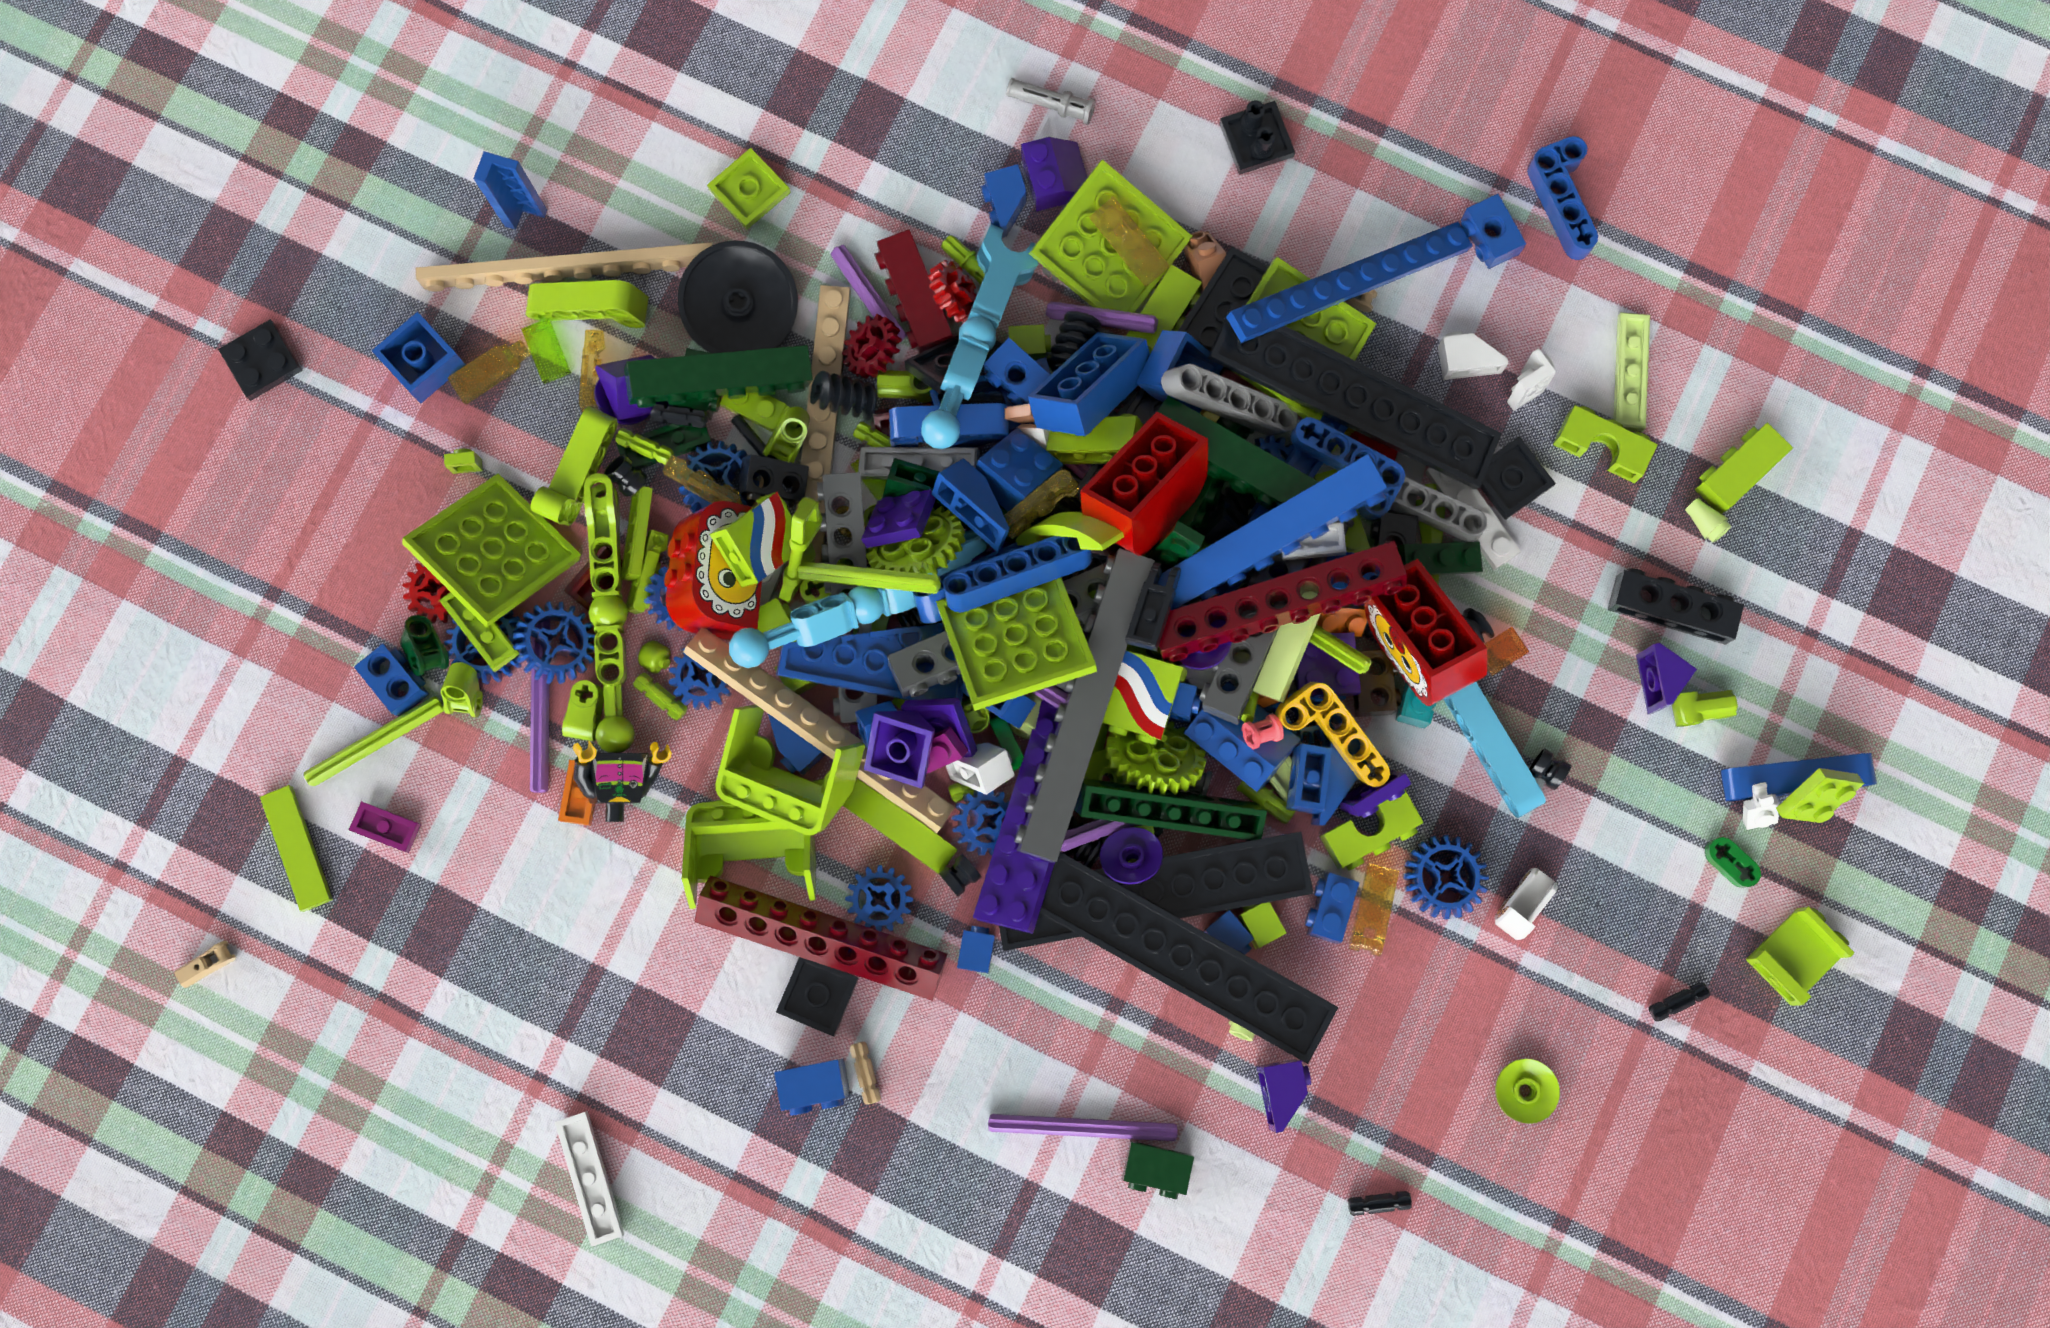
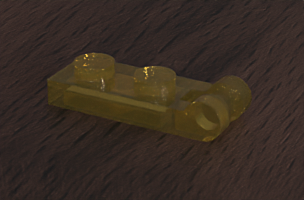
(1040, 502)
(1374, 908)

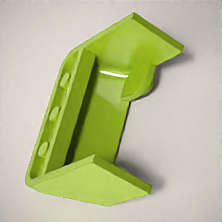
(757, 786)
(729, 833)

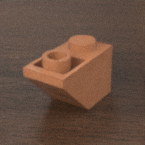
(1203, 256)

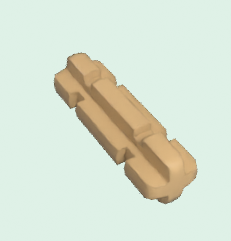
(865, 1073)

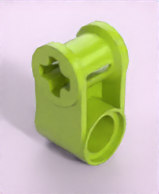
(786, 440)
(462, 690)
(582, 714)

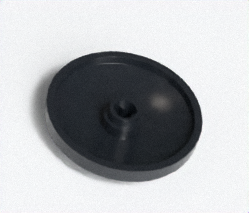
(737, 298)

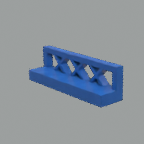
(507, 189)

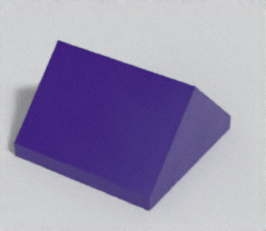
(614, 385)
(1662, 676)
(900, 746)

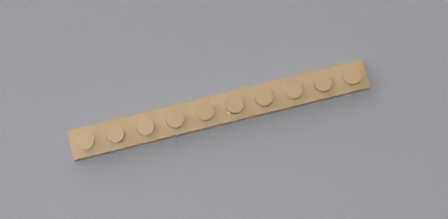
(558, 267)
(827, 356)
(811, 725)

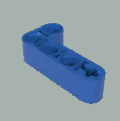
(1575, 235)
(975, 420)
(1348, 451)

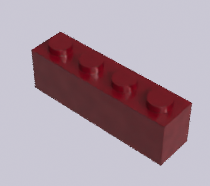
(911, 286)

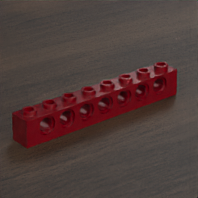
(1382, 560)
(820, 937)

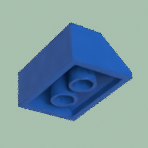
(1227, 745)

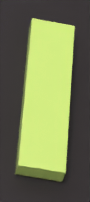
(1631, 370)
(1285, 657)

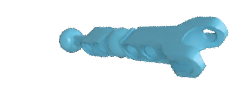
(977, 335)
(837, 613)

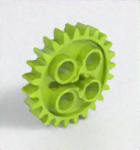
(924, 554)
(1162, 766)

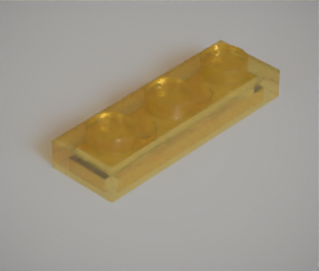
(1129, 241)

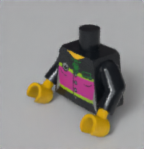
(617, 777)

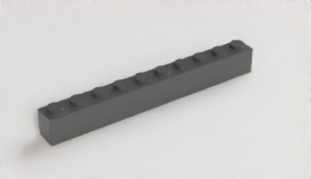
(1083, 710)

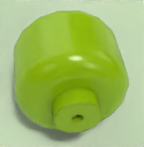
(654, 656)

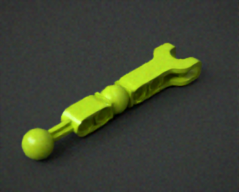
(608, 609)

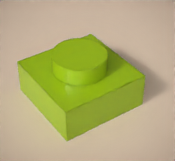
(463, 461)

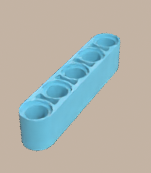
(1495, 750)

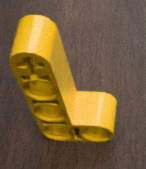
(1340, 737)

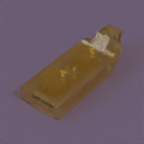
(593, 346)
(488, 370)
(699, 482)

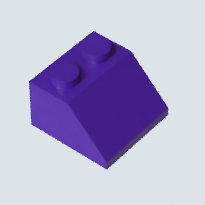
(1052, 171)
(1283, 1091)

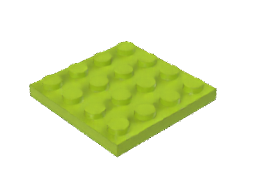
(1086, 260)
(1336, 327)
(491, 549)
(1018, 644)

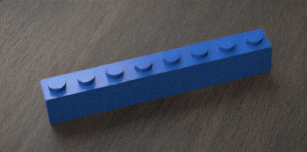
(1278, 531)

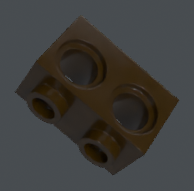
(1381, 683)

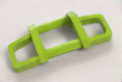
(805, 525)

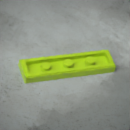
(296, 848)

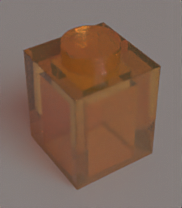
(1504, 651)

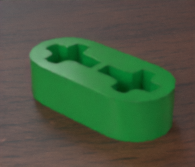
(1006, 740)
(1736, 856)

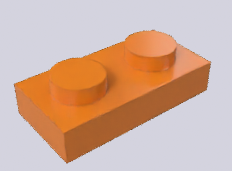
(1346, 620)
(575, 806)

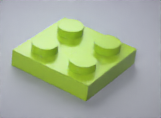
(748, 188)
(1820, 795)

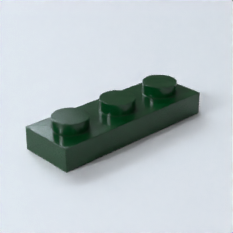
(677, 437)
(1175, 546)
(1444, 557)

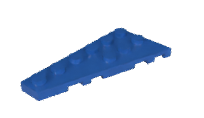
(862, 662)

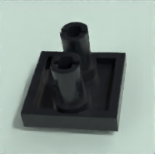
(1257, 136)

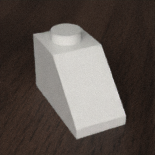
(1468, 356)
(984, 770)

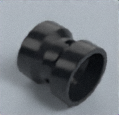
(625, 476)
(1554, 772)
(960, 875)

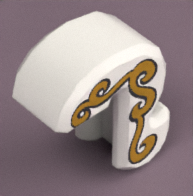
(1525, 904)

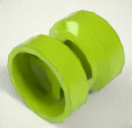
(978, 719)

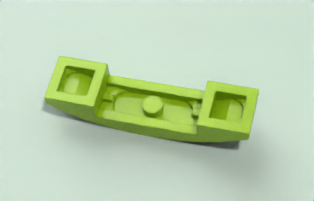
(1090, 532)
(899, 827)

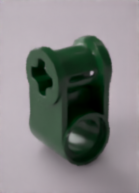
(423, 645)

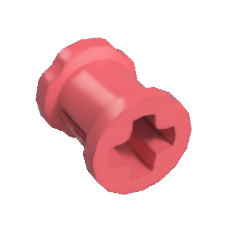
(1262, 731)

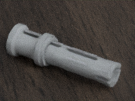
(1064, 103)

